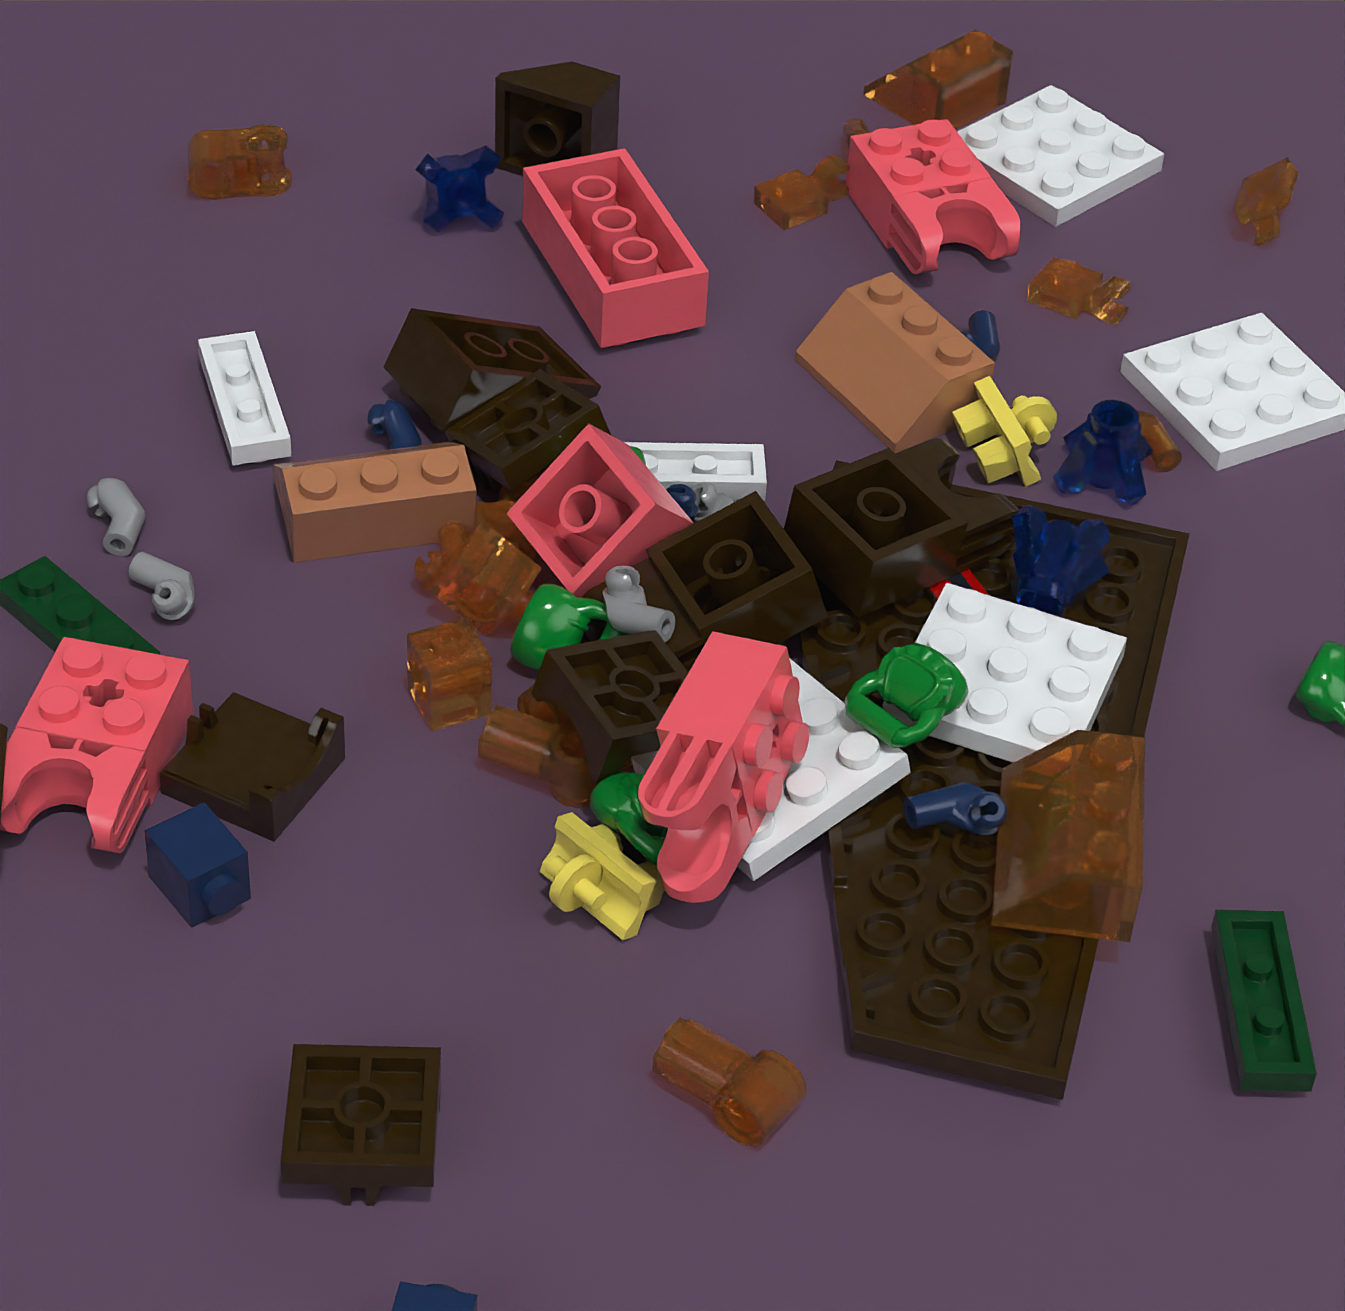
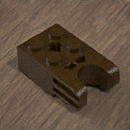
(894, 525)
(727, 577)

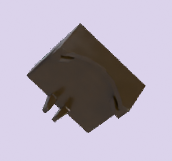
(524, 430)
(612, 694)
(254, 763)
(362, 1117)

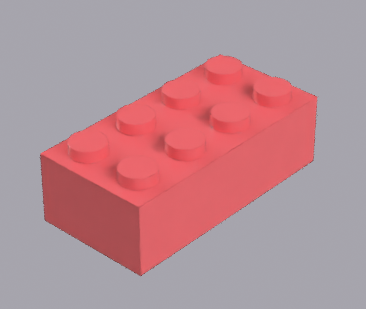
(614, 248)

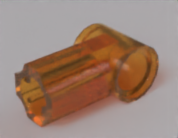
(540, 751)
(743, 1090)

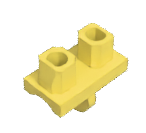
(1013, 430)
(595, 874)

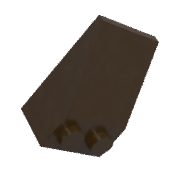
(466, 361)

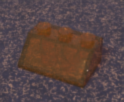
(1072, 838)

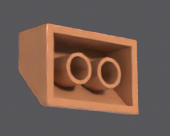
(894, 362)
(374, 499)

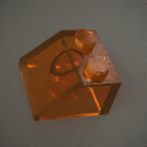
(948, 83)

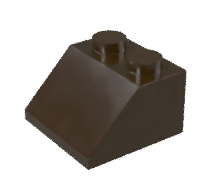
(554, 114)

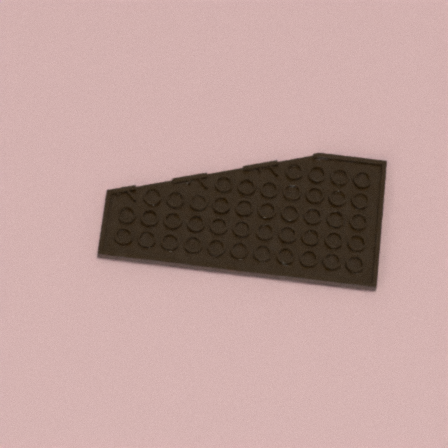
(915, 905)

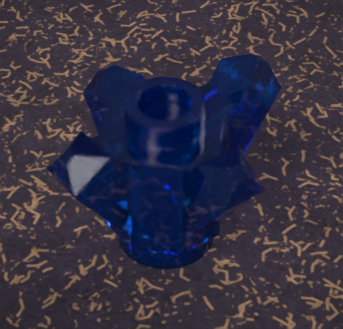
(458, 187)
(1106, 453)
(1056, 559)

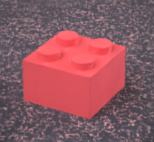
(596, 511)

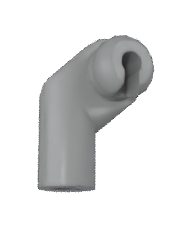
(125, 511)
(171, 585)
(628, 607)

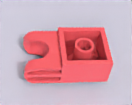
(929, 190)
(97, 738)
(721, 761)

